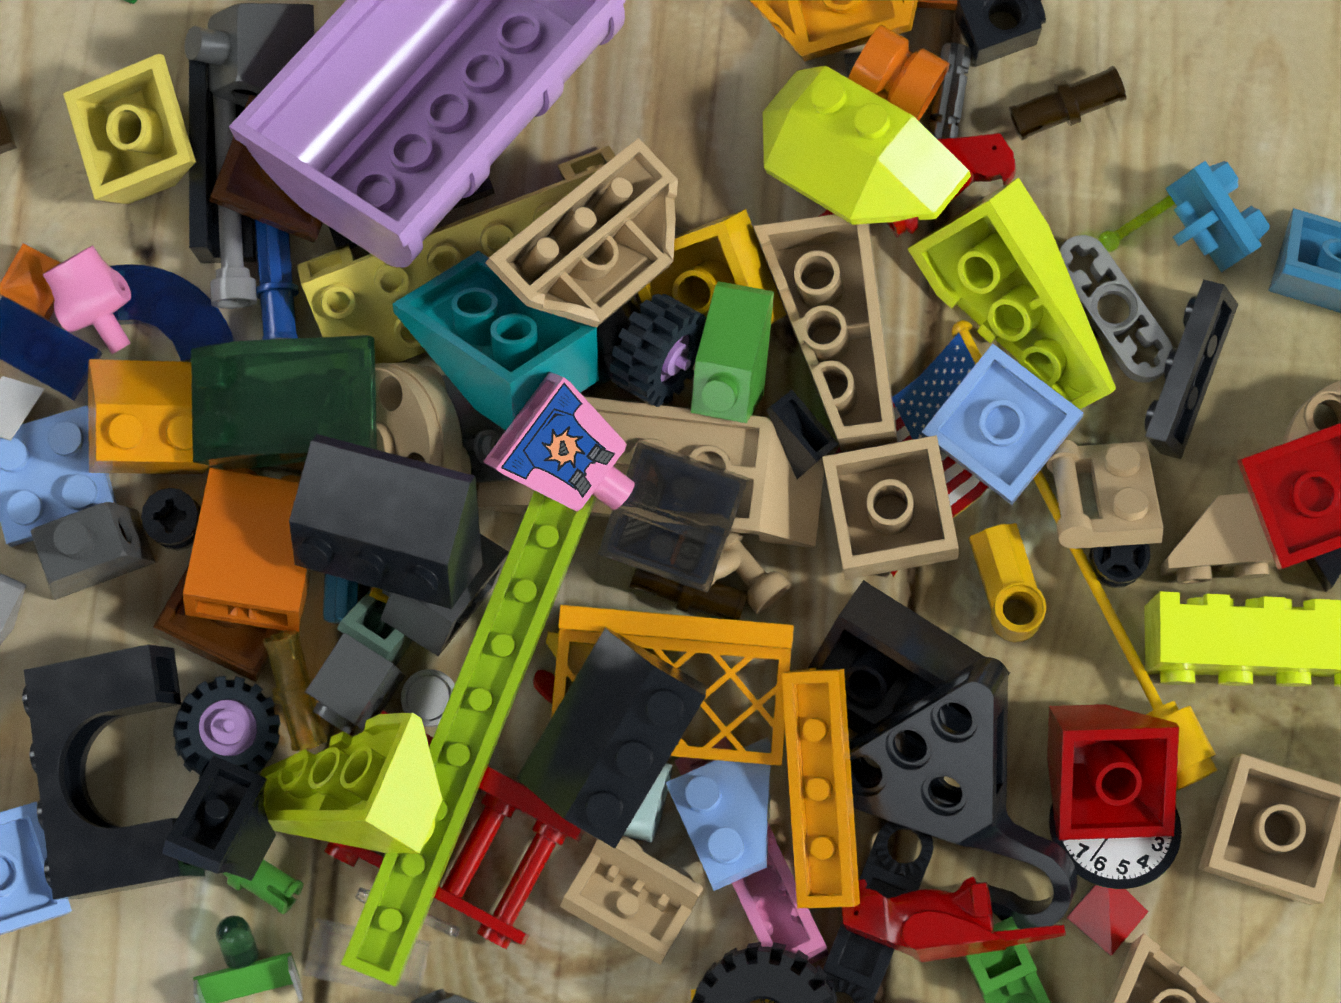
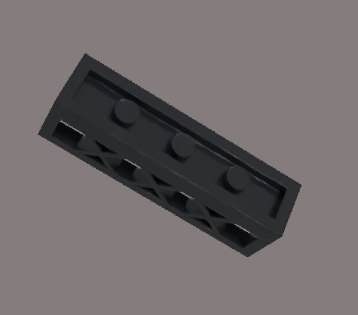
(203, 214)

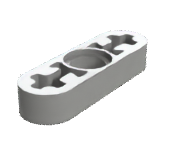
(1148, 335)

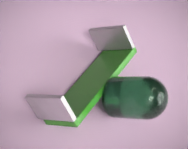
(244, 973)

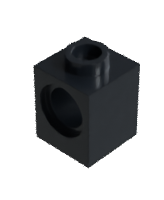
(994, 43)

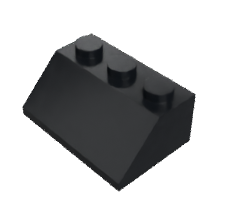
(386, 522)
(888, 656)
(611, 736)

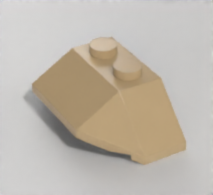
(596, 241)

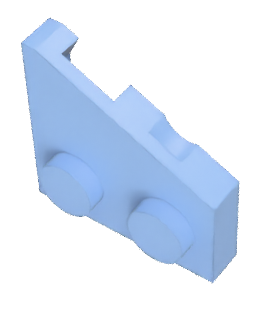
(726, 815)

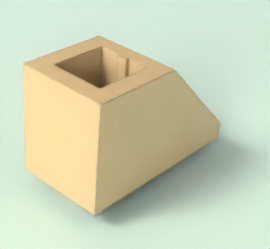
(1222, 540)

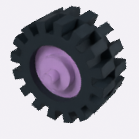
(658, 350)
(226, 722)

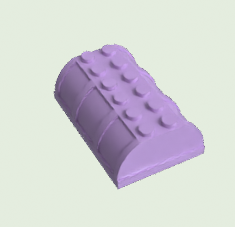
(411, 106)

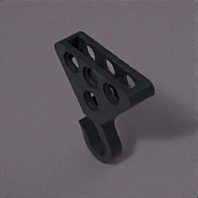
(974, 754)

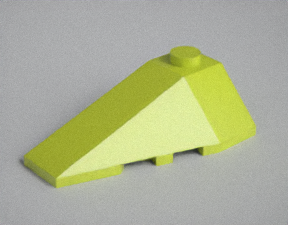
(1014, 284)
(361, 790)

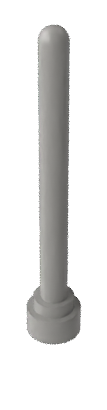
(233, 283)

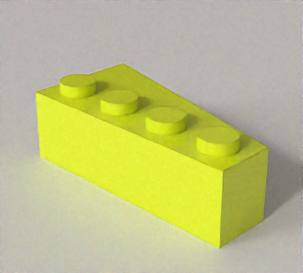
(1242, 641)

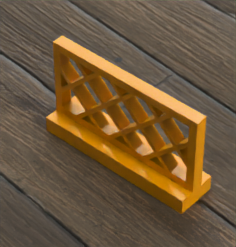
(692, 636)

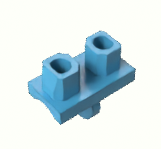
(1213, 217)

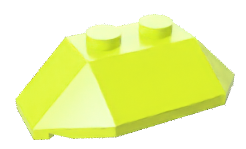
(856, 151)

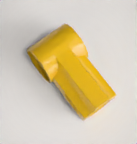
(1007, 577)

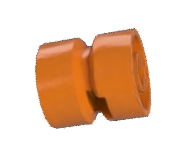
(898, 74)

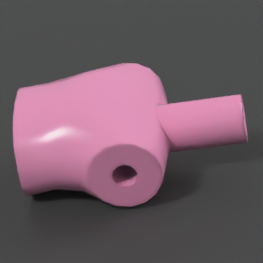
(88, 295)

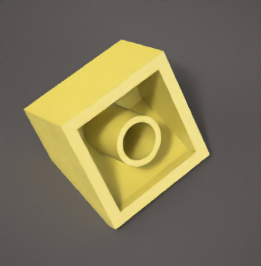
(131, 132)

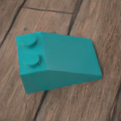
(493, 341)

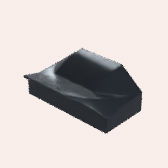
(223, 822)

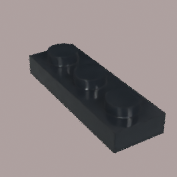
(1190, 368)

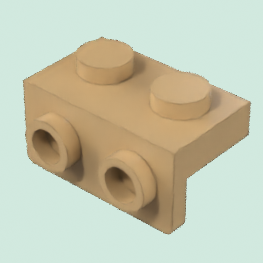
(633, 897)

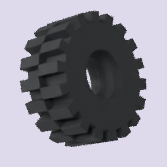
(764, 974)

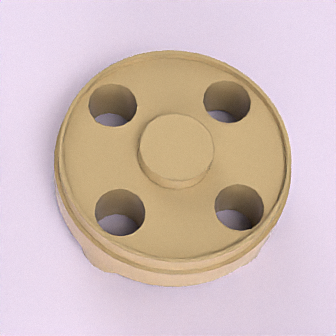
(418, 416)

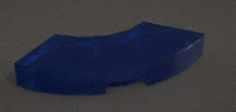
(173, 307)

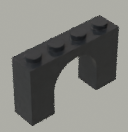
(67, 712)

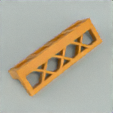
(820, 788)

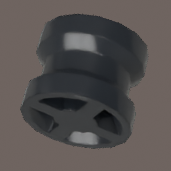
(180, 521)
(1132, 557)

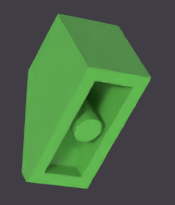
(733, 353)

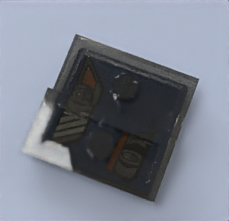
(674, 516)

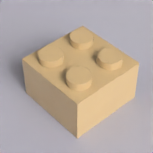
(891, 507)
(1275, 830)

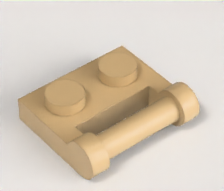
(1122, 491)

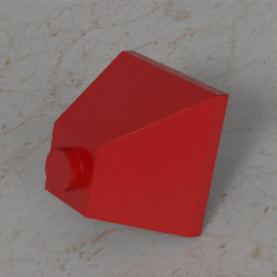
(1111, 772)

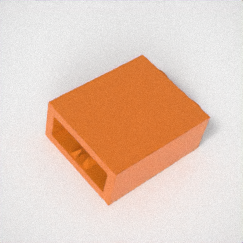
(244, 553)

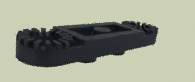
(856, 962)

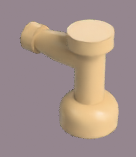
(764, 587)

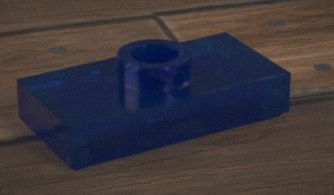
(44, 350)

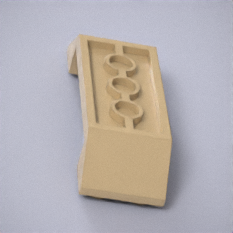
(774, 501)

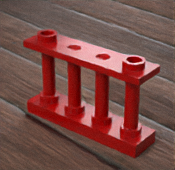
(500, 801)

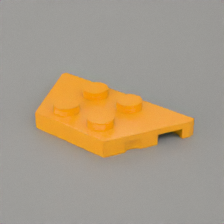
(832, 26)

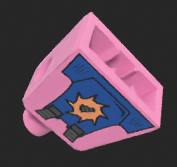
(563, 448)

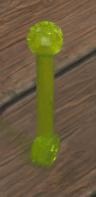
(1112, 239)

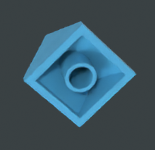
(1310, 261)

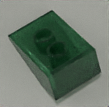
(271, 397)

